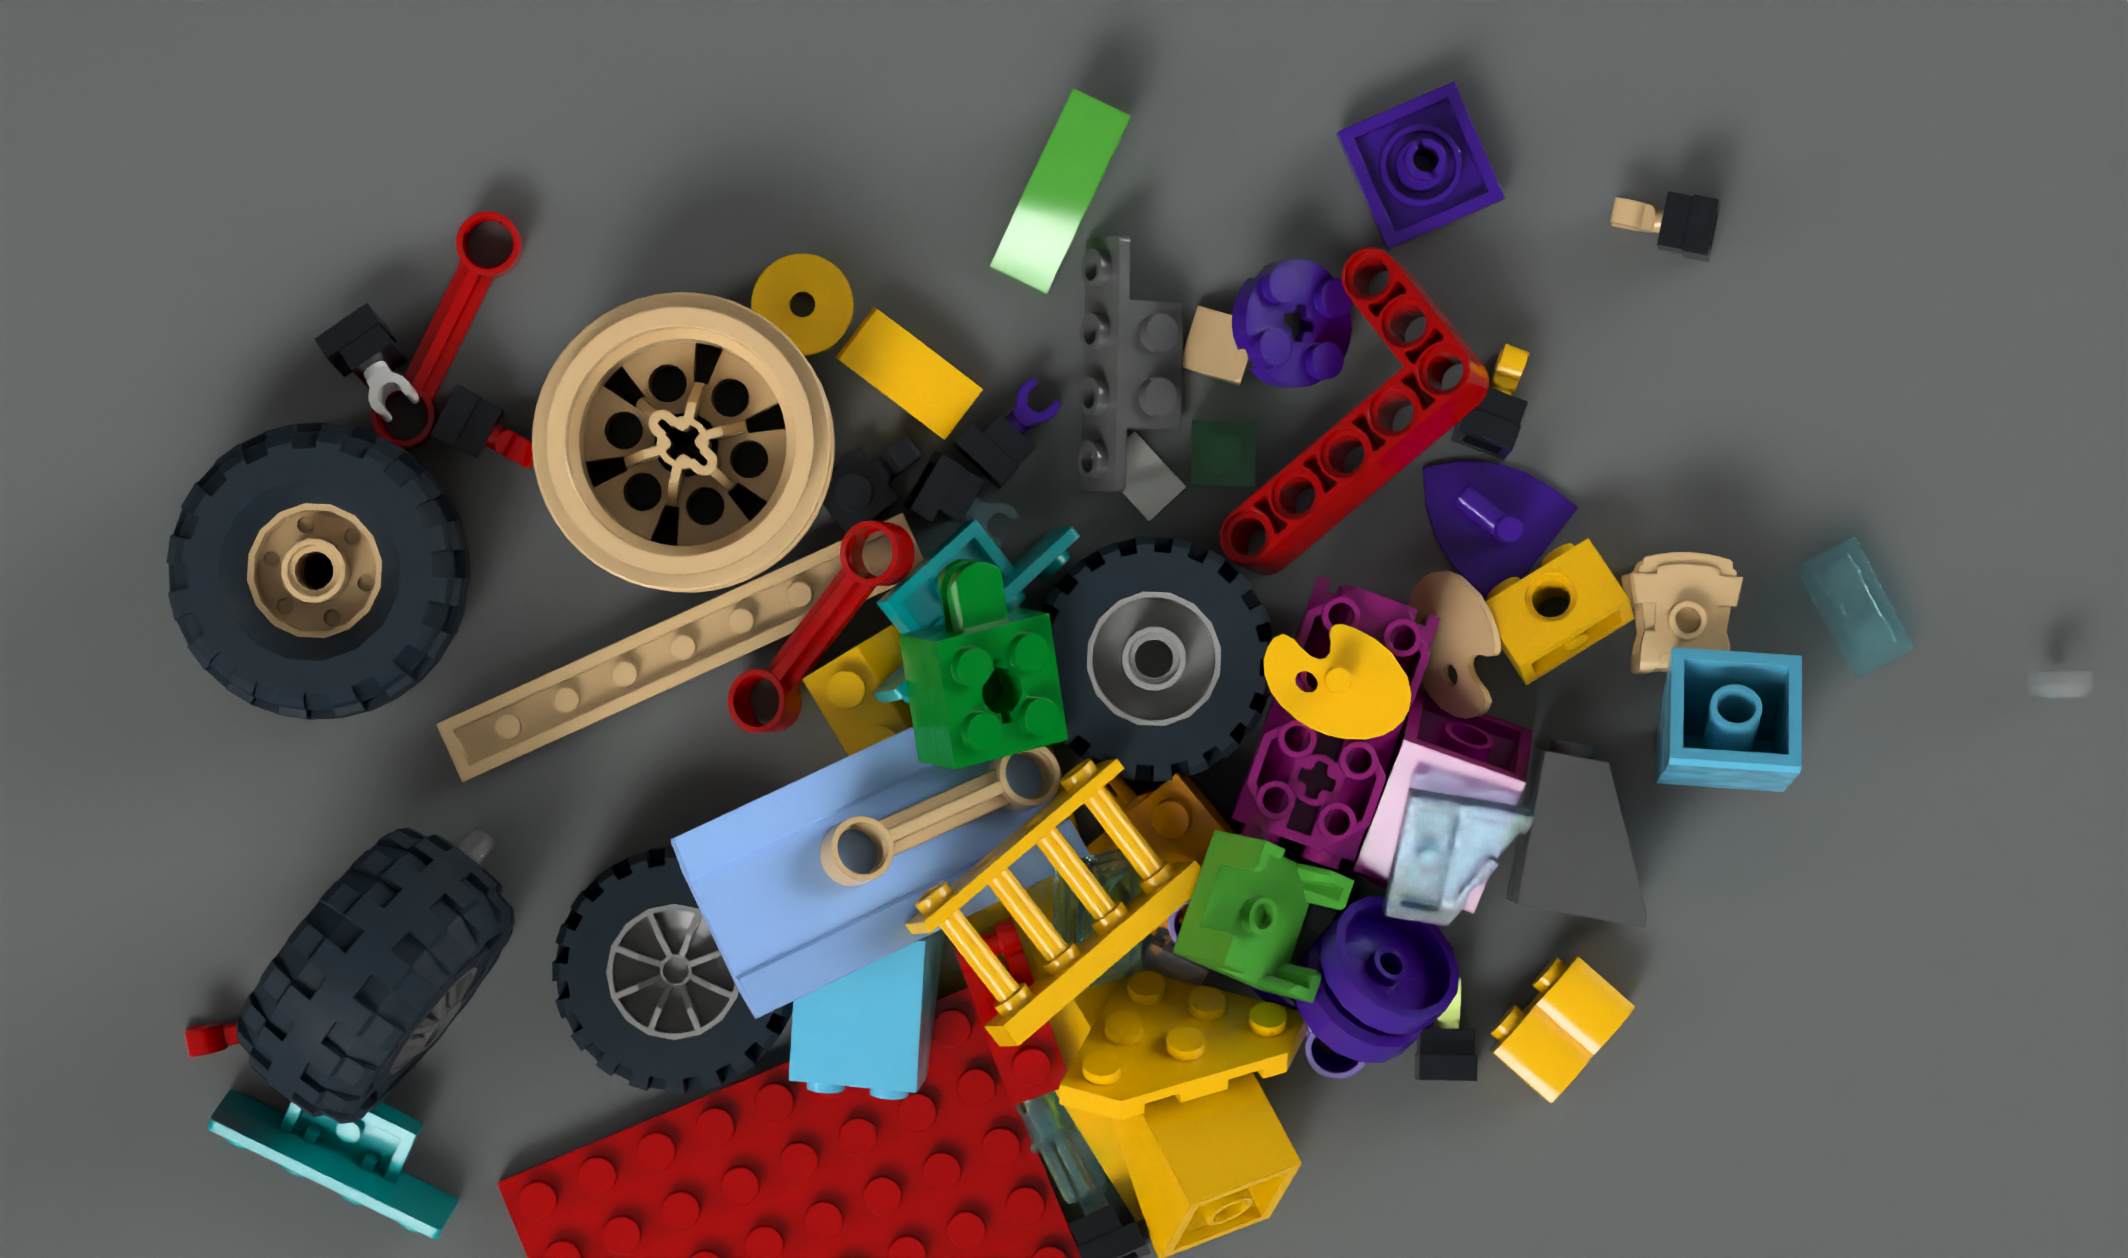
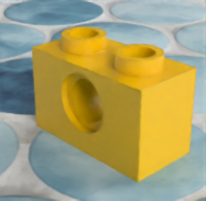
(1542, 643)

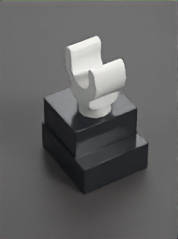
(369, 349)

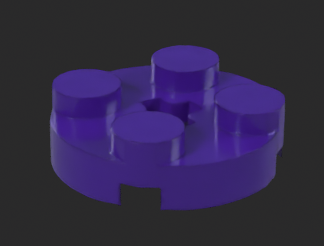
(1323, 317)

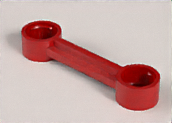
(451, 324)
(820, 627)

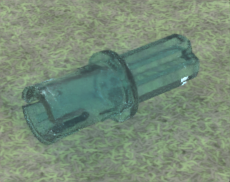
(1054, 1140)

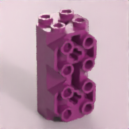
(1318, 784)

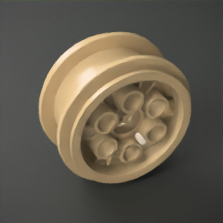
(575, 423)

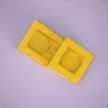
(909, 373)

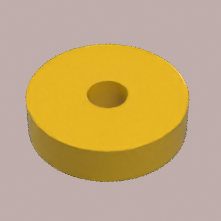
(810, 276)

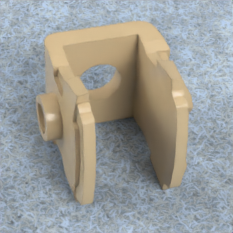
(1679, 604)

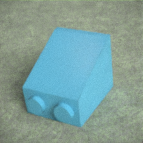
(1730, 720)
(870, 1025)

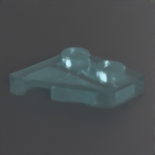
(1446, 851)

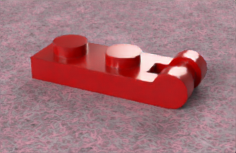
(1037, 1063)

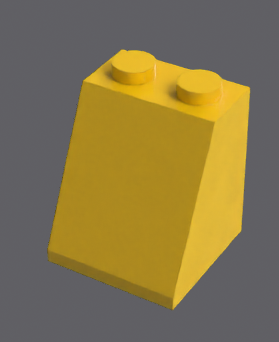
(1207, 1164)

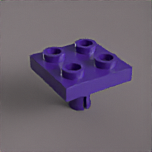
(1420, 165)

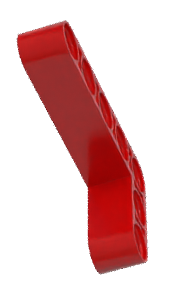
(1366, 425)

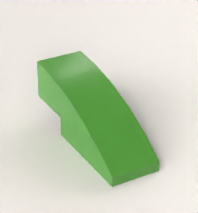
(1060, 191)

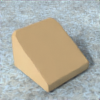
(1212, 348)

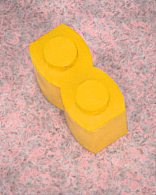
(1560, 1026)

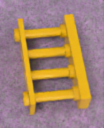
(1116, 925)

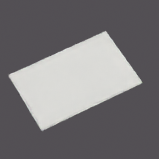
(1148, 479)

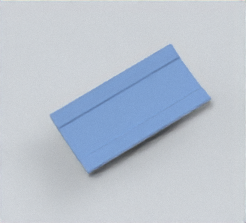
(796, 928)

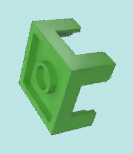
(1252, 911)

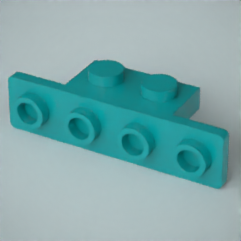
(916, 599)
(353, 1159)

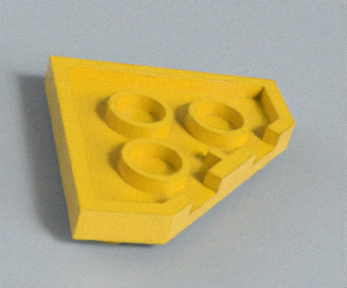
(1178, 1041)

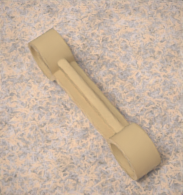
(938, 816)

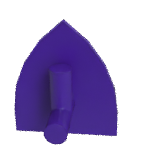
(1492, 519)

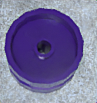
(1377, 982)

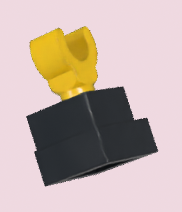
(1497, 419)

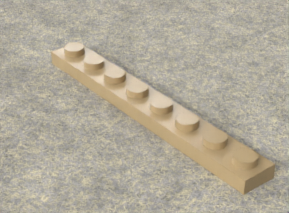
(652, 660)

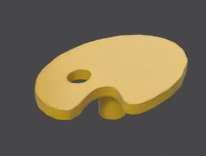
(1357, 689)

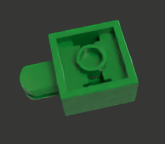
(955, 680)

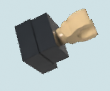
(1683, 225)

